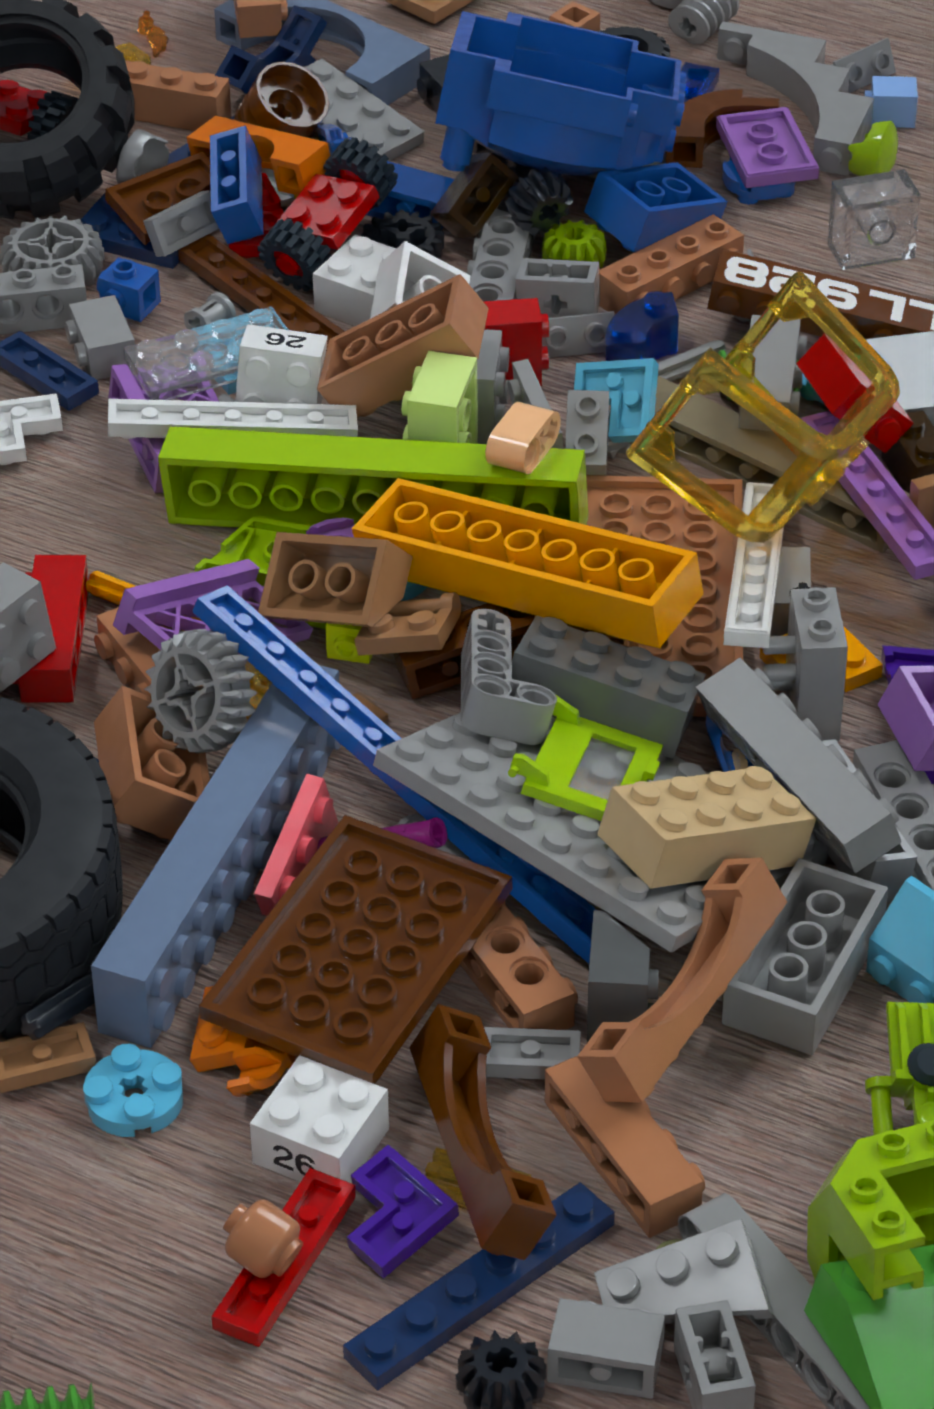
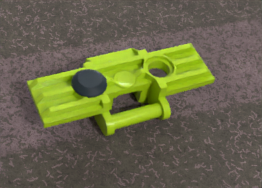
(911, 1065)

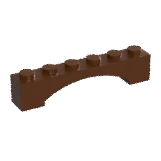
(504, 1206)

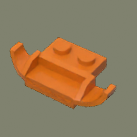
(219, 1048)

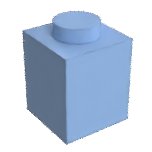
(894, 100)

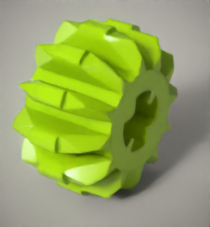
(575, 242)

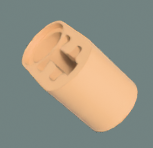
(522, 437)

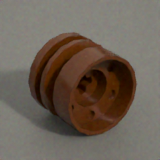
(285, 100)

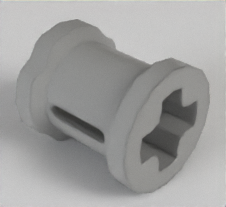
(216, 308)

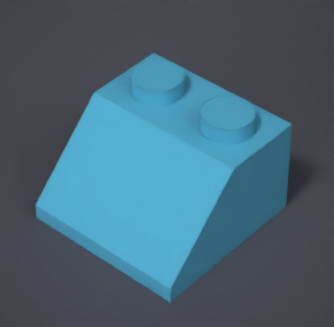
(904, 944)

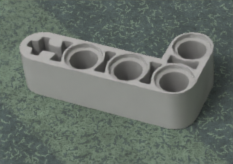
(489, 696)

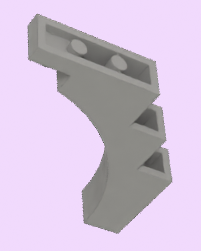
(799, 71)

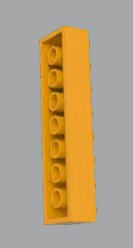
(537, 562)

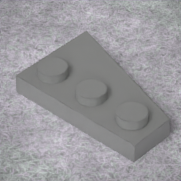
(690, 1273)

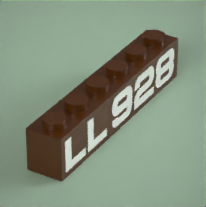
(748, 284)

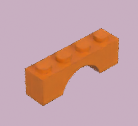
(290, 156)

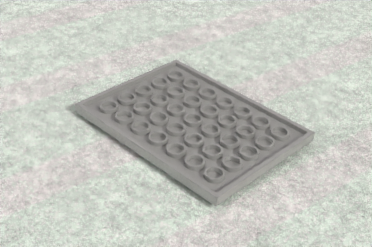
(471, 781)

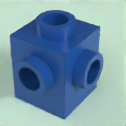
(133, 285)

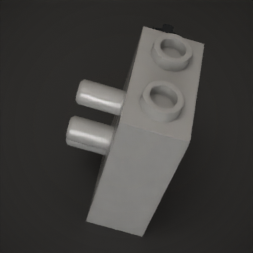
(814, 658)

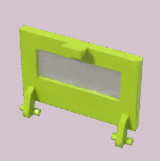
(584, 762)

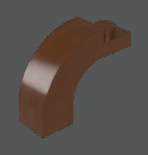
(699, 123)

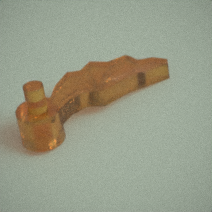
(155, 36)

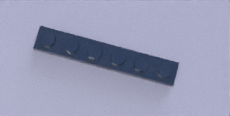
(472, 1292)

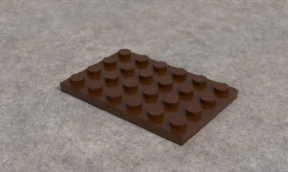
(356, 949)

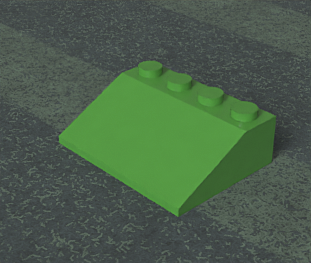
(882, 1341)

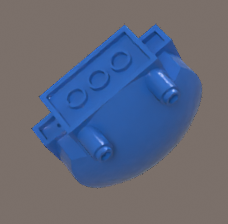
(556, 97)

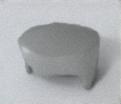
(140, 155)

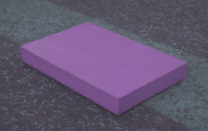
(767, 147)

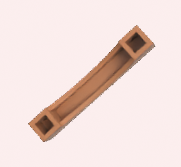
(737, 912)

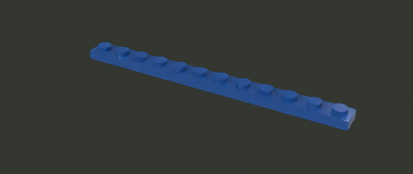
(364, 733)

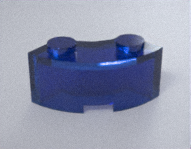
(644, 329)

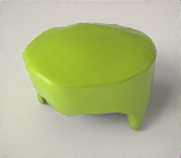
(876, 152)

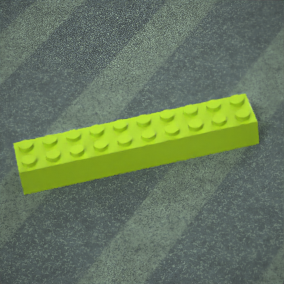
(311, 478)

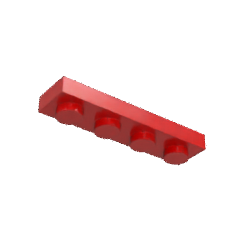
(256, 1302)

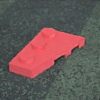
(307, 822)

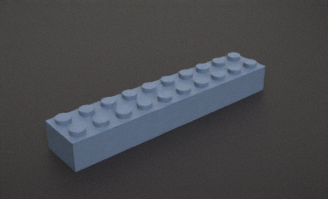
(206, 870)

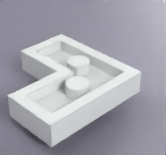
(26, 417)

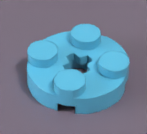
(129, 1069)

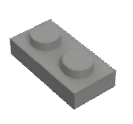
(181, 224)
(528, 1052)

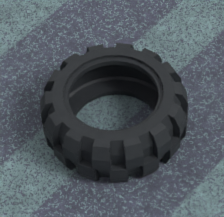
(72, 155)

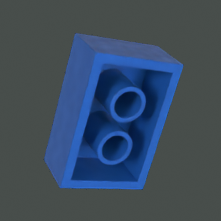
(650, 203)

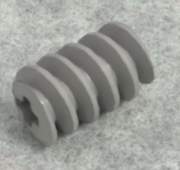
(700, 18)

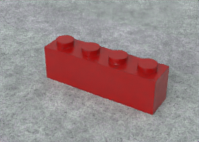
(66, 600)

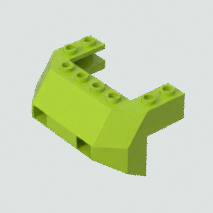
(877, 1209)

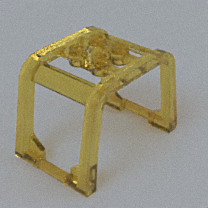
(819, 456)

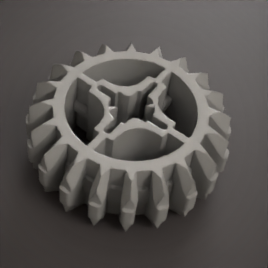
(51, 244)
(200, 690)

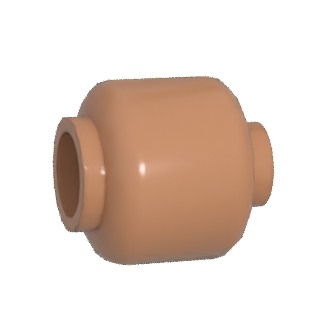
(262, 1238)

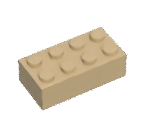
(690, 824)

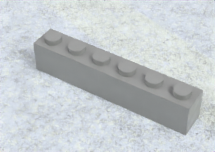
(793, 751)

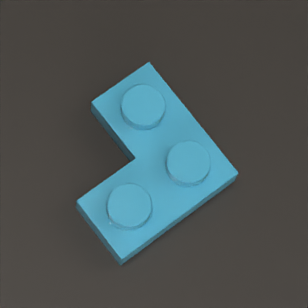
(631, 392)

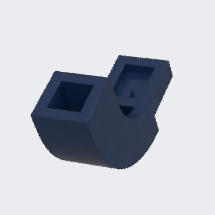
(291, 45)

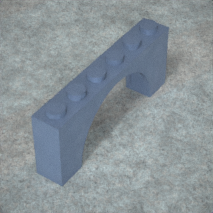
(387, 59)

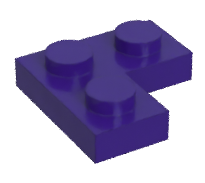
(408, 1211)

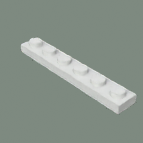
(154, 417)

